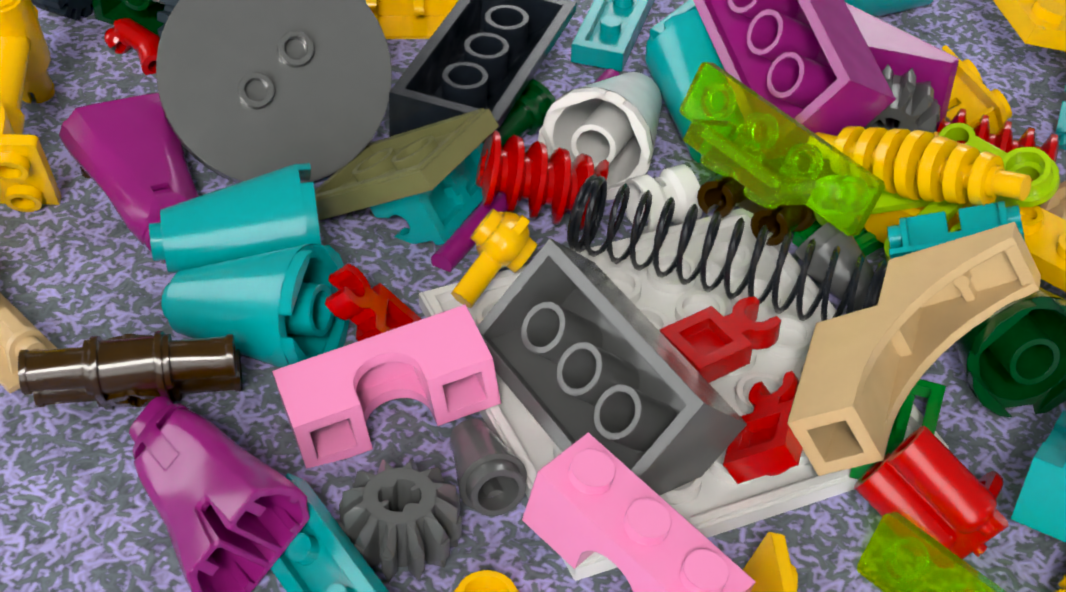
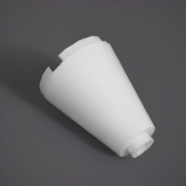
(608, 122)

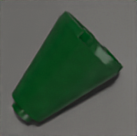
(1018, 355)

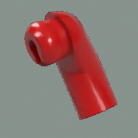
(130, 34)

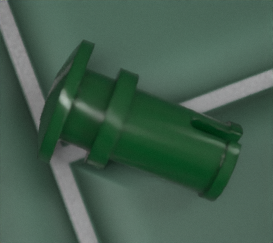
(528, 112)

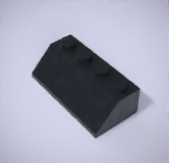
(477, 61)

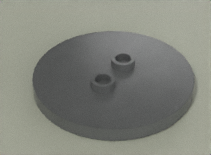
(273, 83)

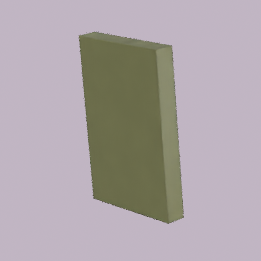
(403, 164)

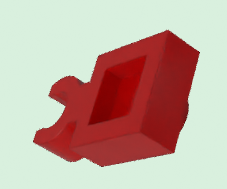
(371, 309)
(720, 343)
(767, 441)

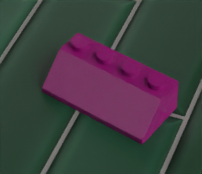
(800, 59)

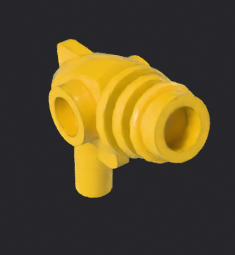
(500, 242)

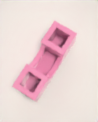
(428, 360)
(597, 504)

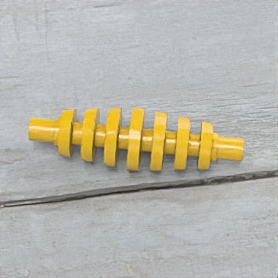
(929, 166)

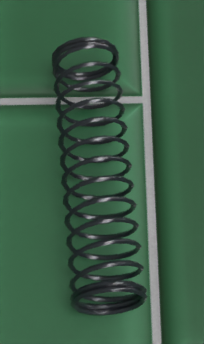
(598, 189)

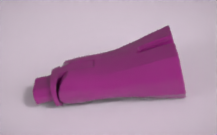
(131, 158)
(217, 500)

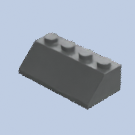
(600, 367)

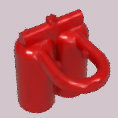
(936, 493)

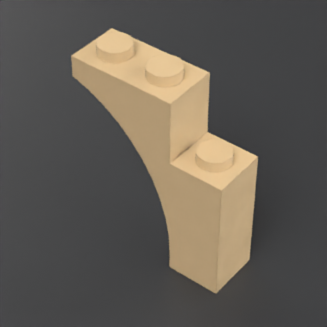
(873, 357)

